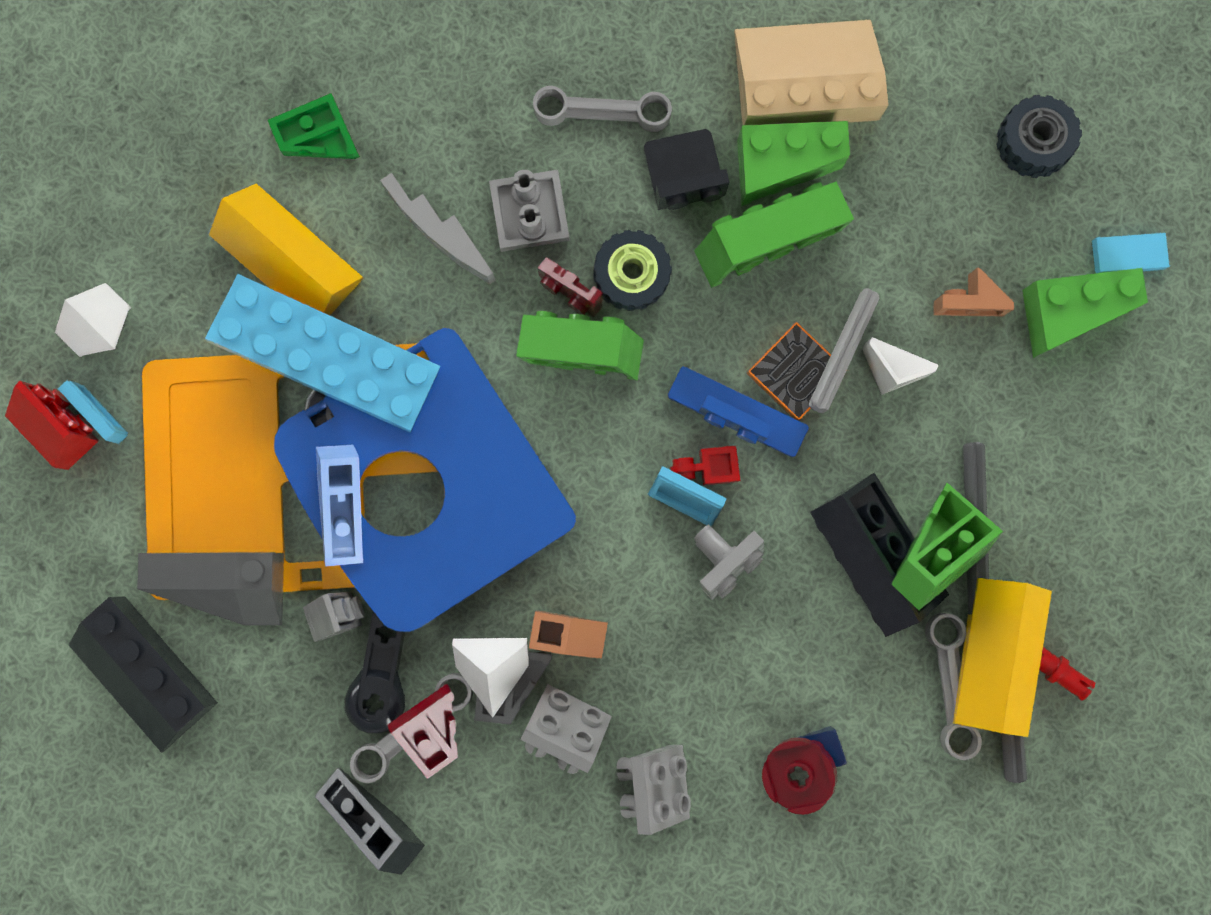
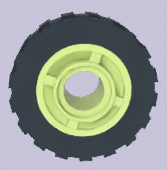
(636, 249)

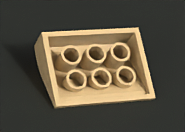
(810, 73)

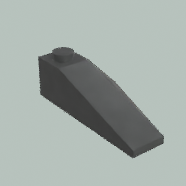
(224, 584)

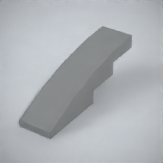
(446, 235)

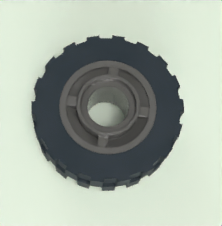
(1053, 122)

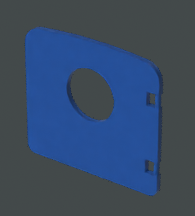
(496, 490)

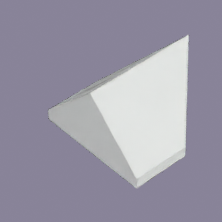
(92, 320)
(894, 366)
(491, 667)

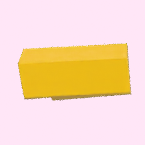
(282, 250)
(1002, 656)

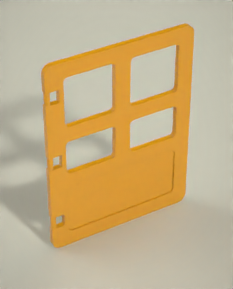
(216, 466)

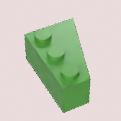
(946, 547)

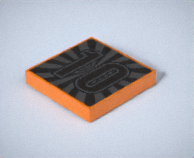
(791, 370)

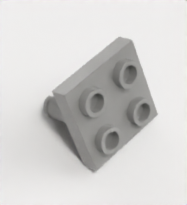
(529, 210)
(727, 560)
(566, 730)
(658, 787)

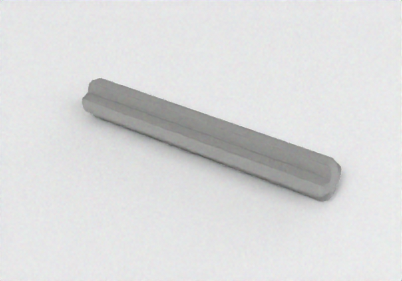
(844, 351)

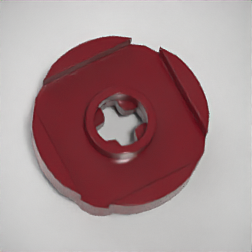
(789, 793)

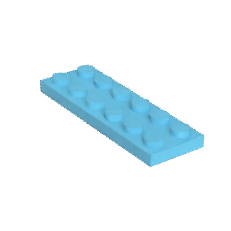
(322, 353)

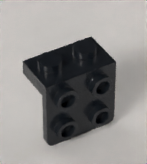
(685, 170)

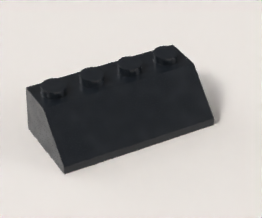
(871, 546)
(141, 671)

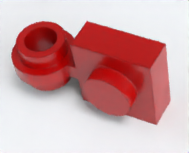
(717, 466)

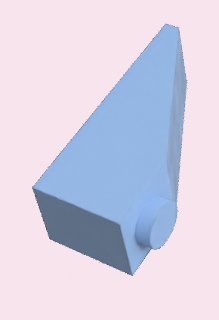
(340, 504)

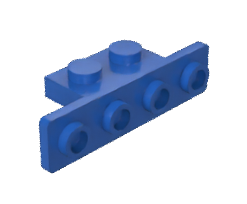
(737, 411)

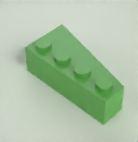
(772, 231)

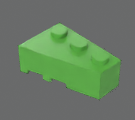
(788, 154)
(1077, 304)
(580, 343)

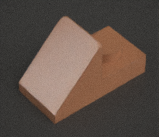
(983, 299)

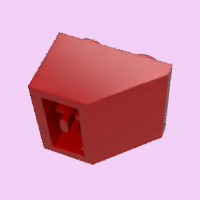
(49, 424)

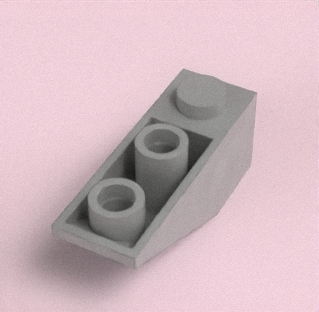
(333, 614)

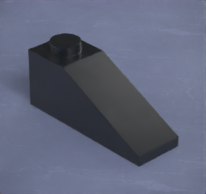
(369, 824)

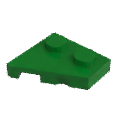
(314, 131)

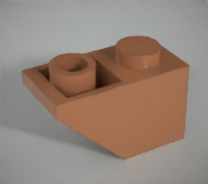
(567, 635)

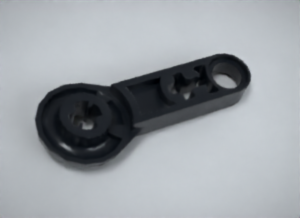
(380, 678)

